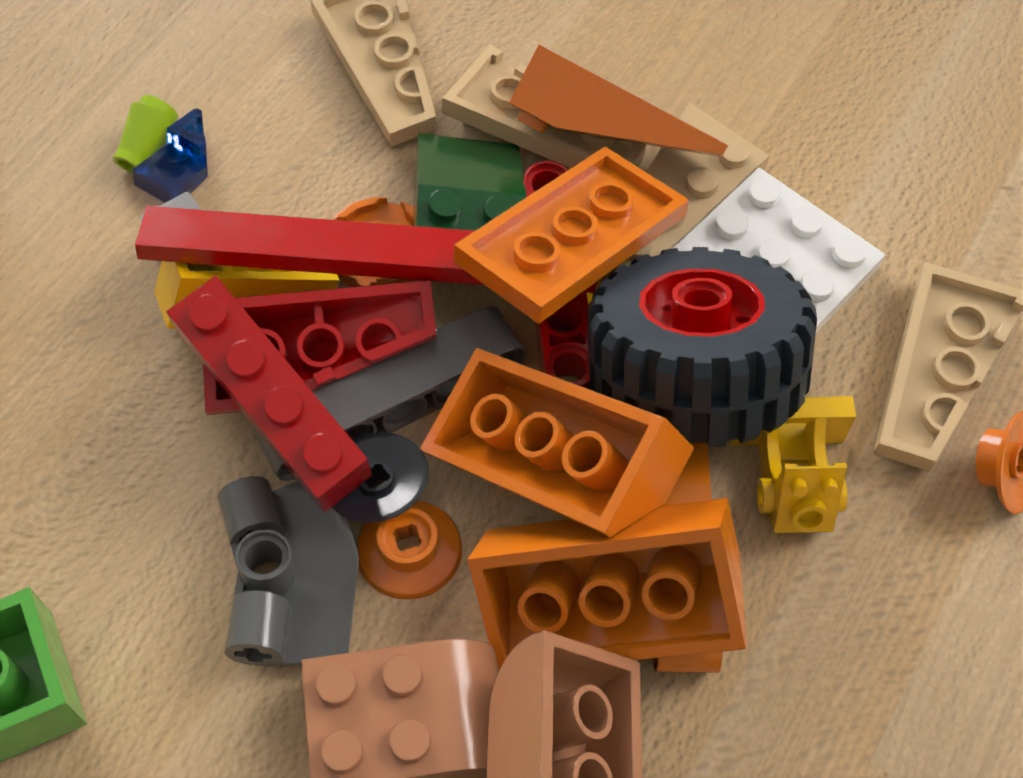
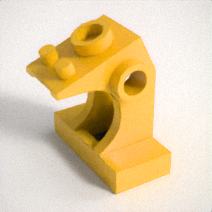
(811, 494)

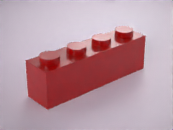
(270, 393)

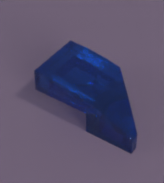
(179, 164)

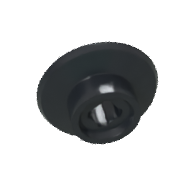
(405, 477)

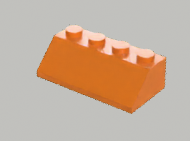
(558, 444)
(642, 594)

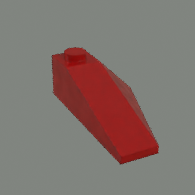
(335, 331)

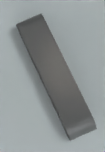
(411, 382)

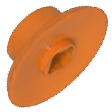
(1001, 463)
(417, 569)

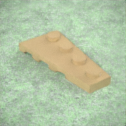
(382, 61)
(483, 100)
(701, 177)
(943, 357)

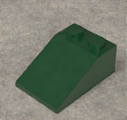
(464, 181)

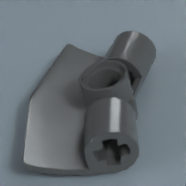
(310, 598)

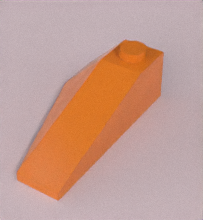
(582, 103)

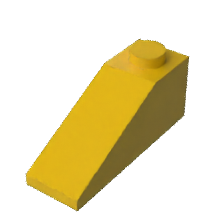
(181, 279)

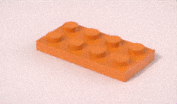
(570, 233)

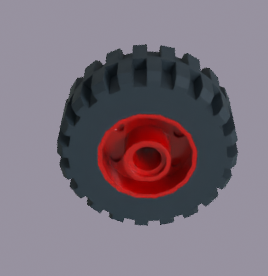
(704, 342)

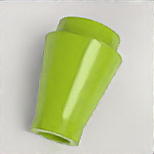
(144, 131)

